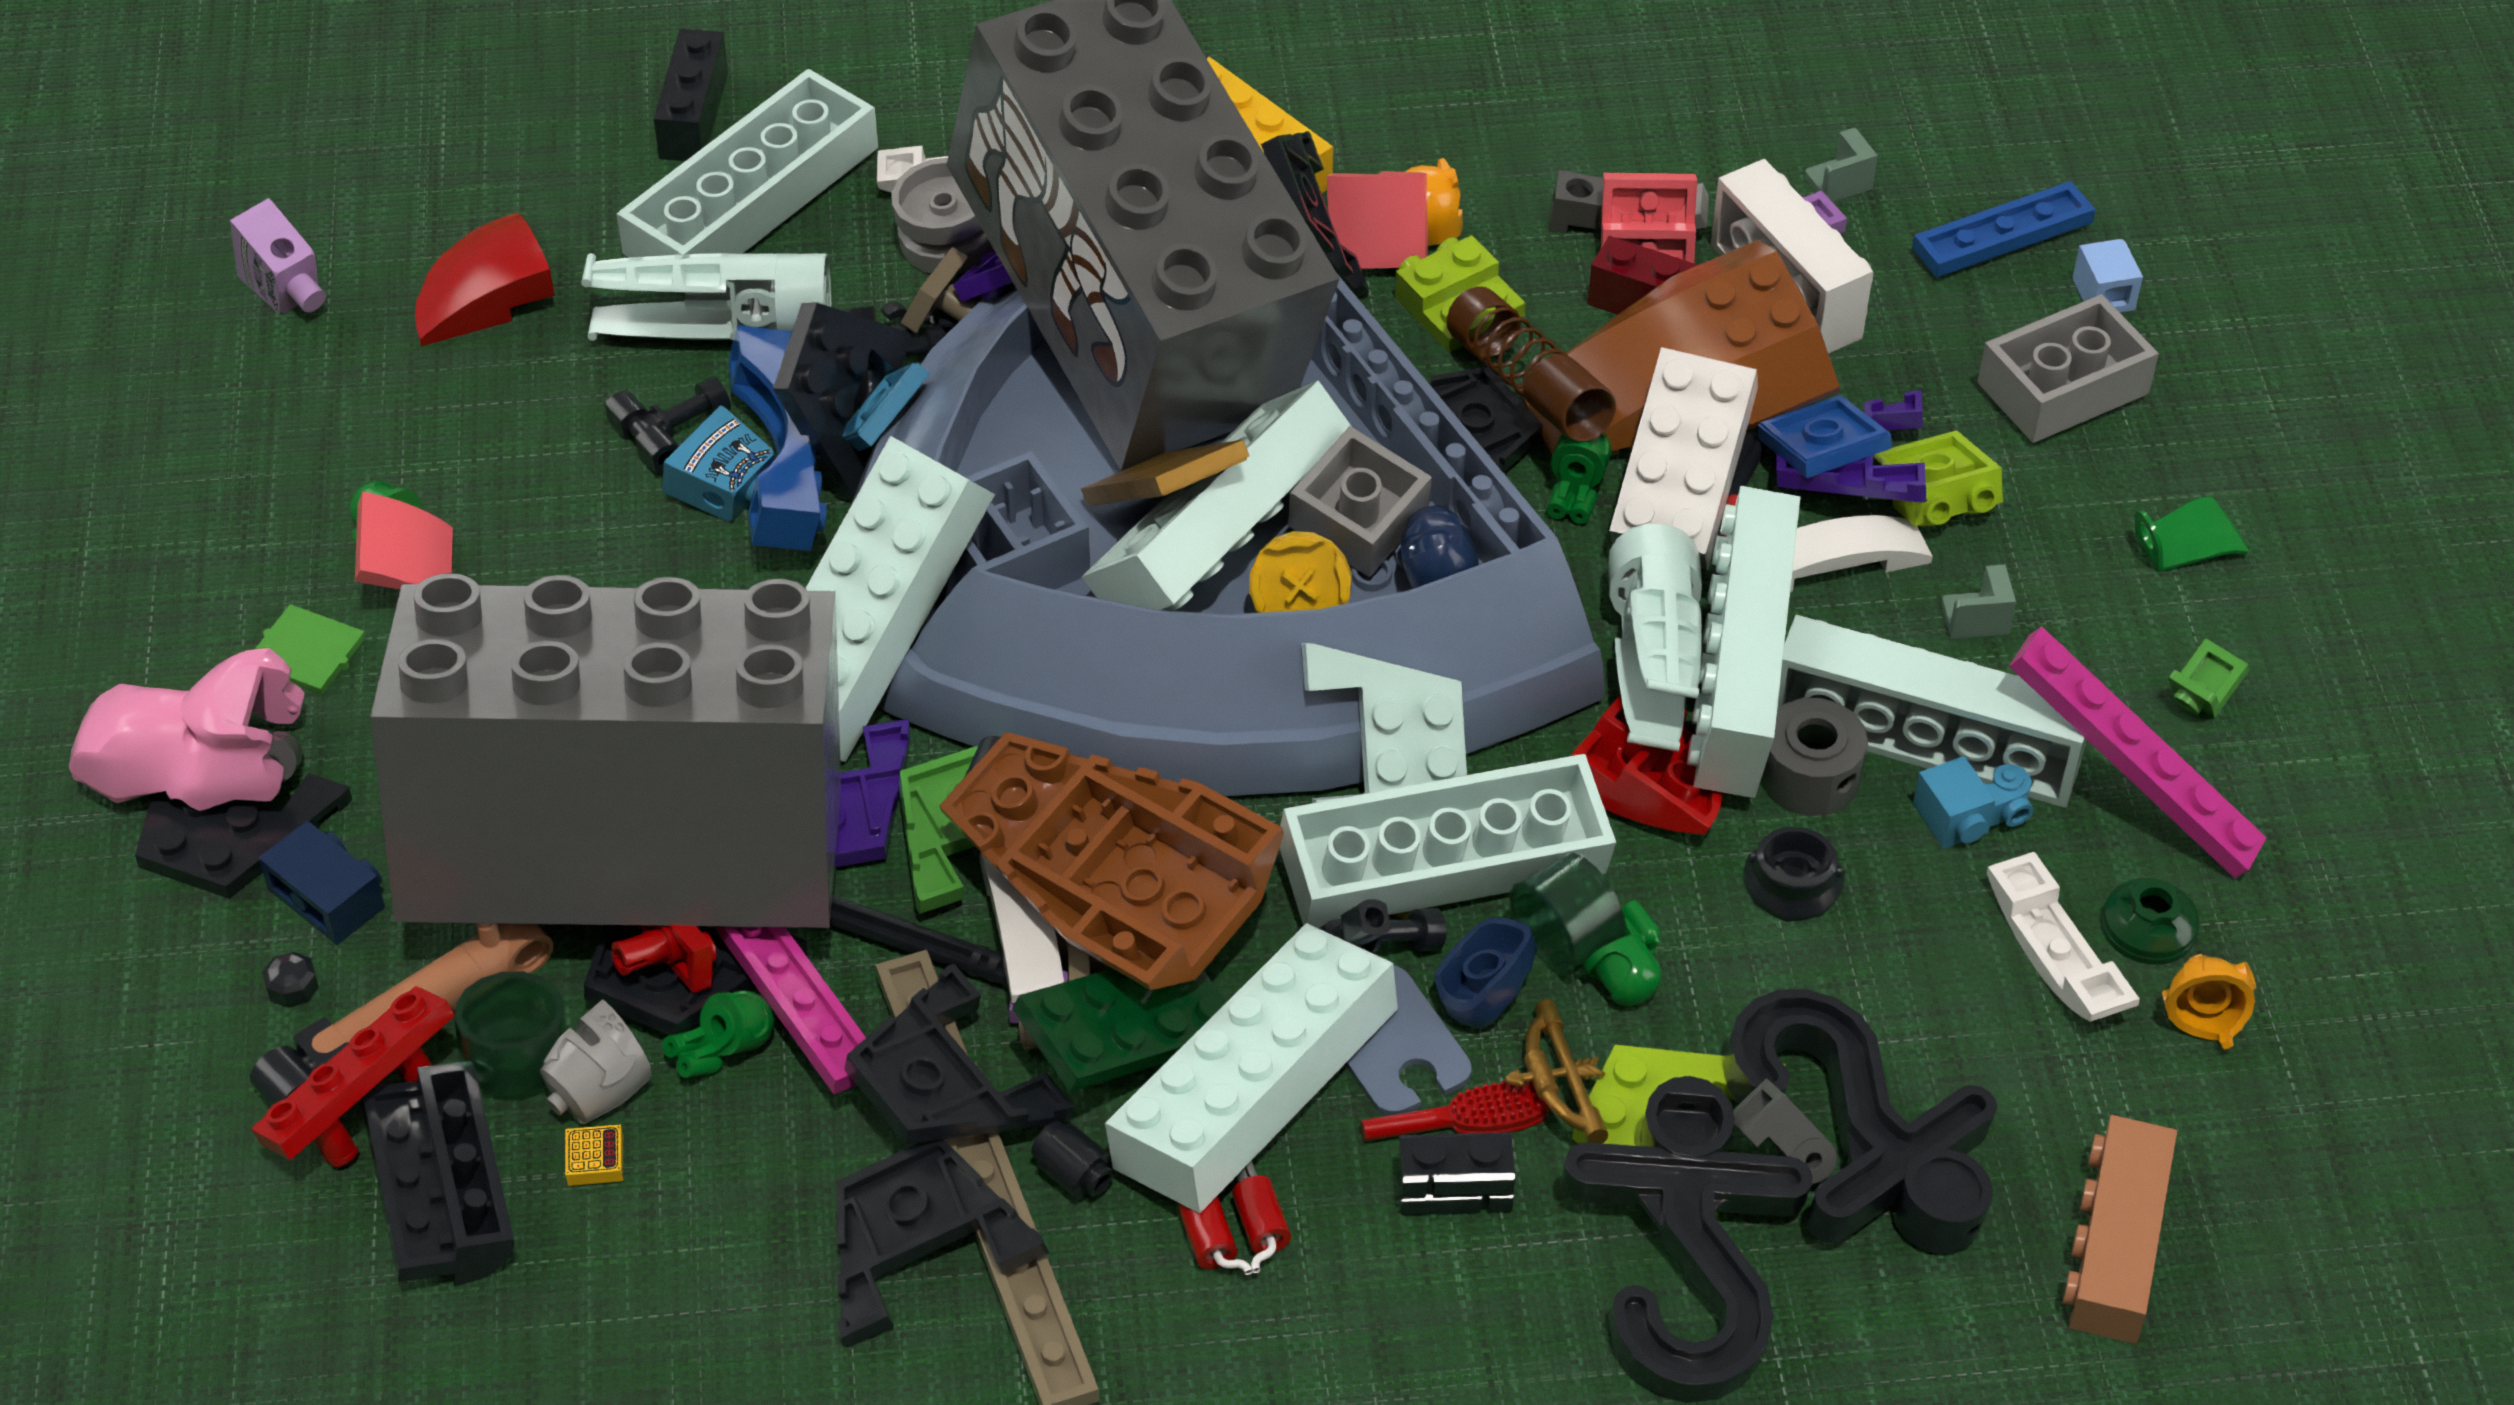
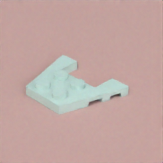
(1406, 717)

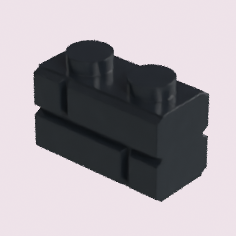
(1456, 1173)

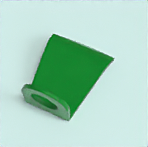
(2188, 535)

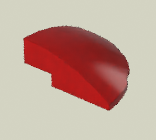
(482, 280)
(1645, 780)

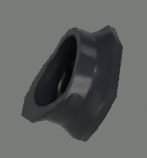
(1794, 874)

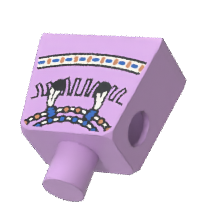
(275, 259)

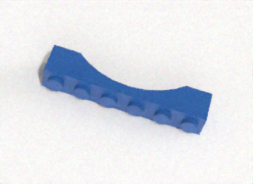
(787, 493)

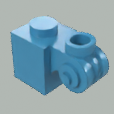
(1963, 807)

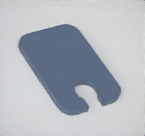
(1406, 1039)

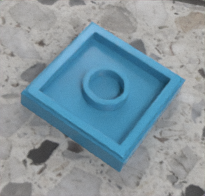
(883, 405)

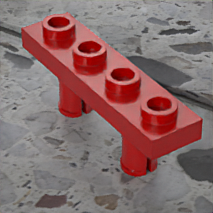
(679, 946)
(335, 1086)

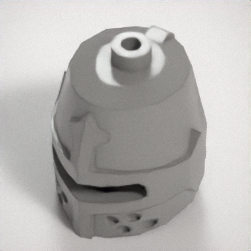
(594, 1066)

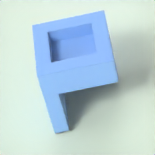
(2109, 271)

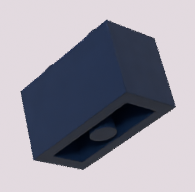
(323, 881)

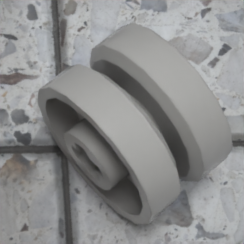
(935, 218)

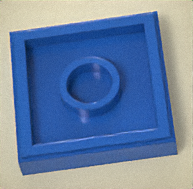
(1824, 436)

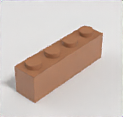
(2122, 1229)

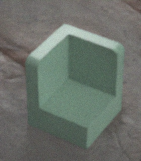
(1851, 170)
(1982, 612)

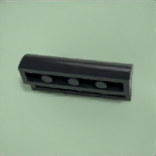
(438, 1175)

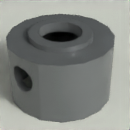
(1808, 778)

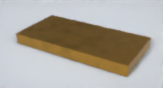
(1165, 473)

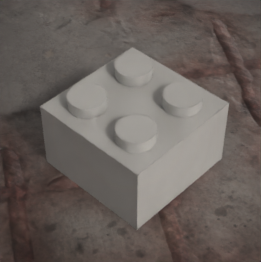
(1359, 499)

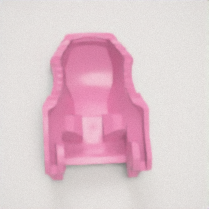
(190, 740)

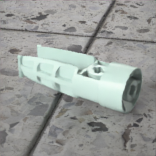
(718, 291)
(1658, 660)

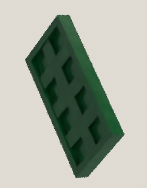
(1112, 1024)

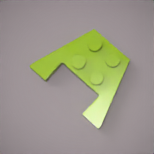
(1632, 1078)

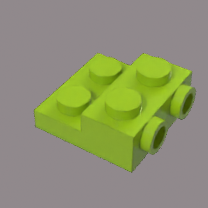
(1432, 284)
(1956, 475)

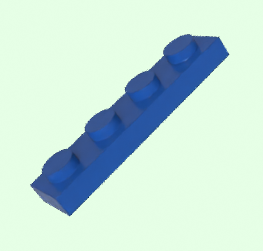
(2003, 229)

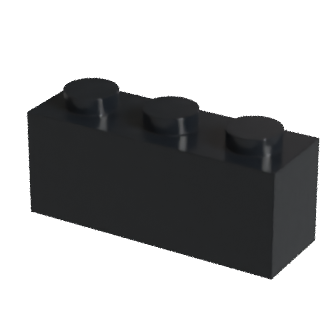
(691, 94)

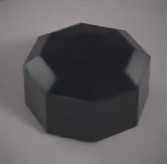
(290, 979)

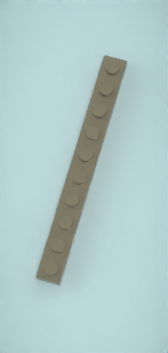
(1029, 1292)

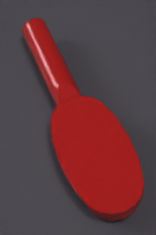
(1479, 1110)

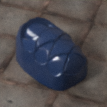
(1435, 546)
(1485, 971)

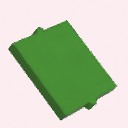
(312, 646)

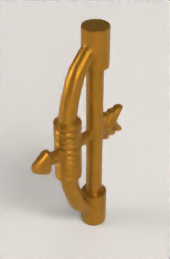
(1539, 1072)

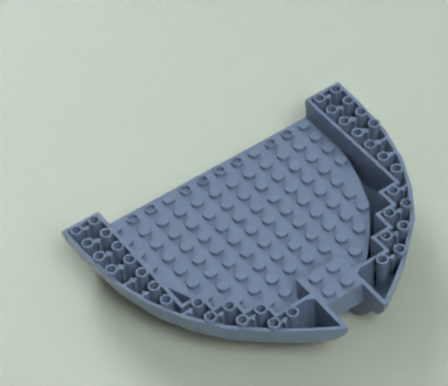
(1214, 683)

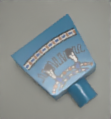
(717, 466)

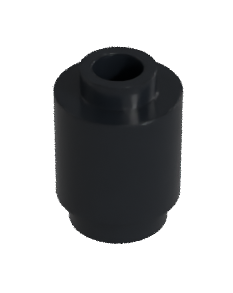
(1073, 1160)

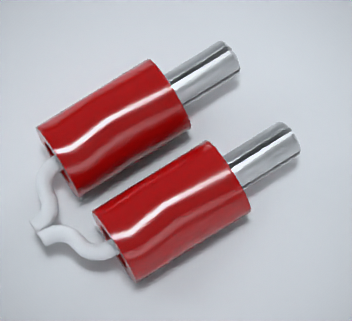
(1260, 1217)

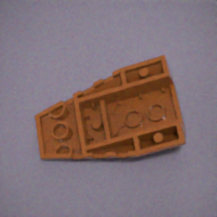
(1727, 310)
(1118, 856)

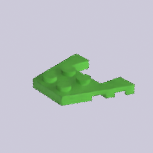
(929, 832)

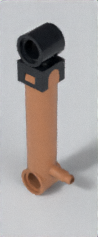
(491, 951)

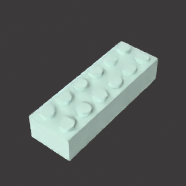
(753, 173)
(1203, 521)
(890, 570)
(1744, 642)
(1933, 706)
(1442, 838)
(1251, 1067)

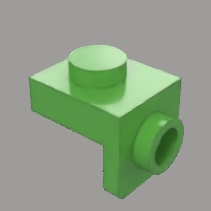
(2207, 679)

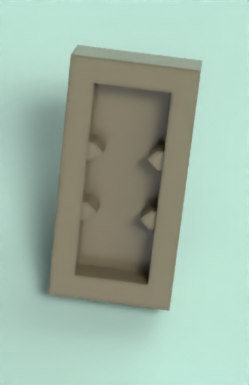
(939, 293)

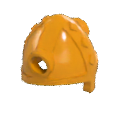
(2211, 998)

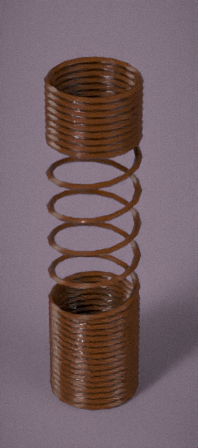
(1555, 386)

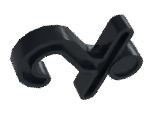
(1914, 1165)
(1681, 1182)

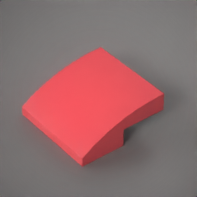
(1651, 211)
(1380, 216)
(399, 543)

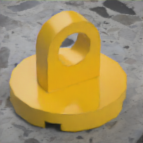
(1299, 574)

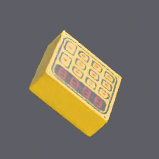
(594, 1155)

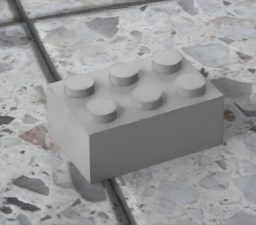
(2067, 368)

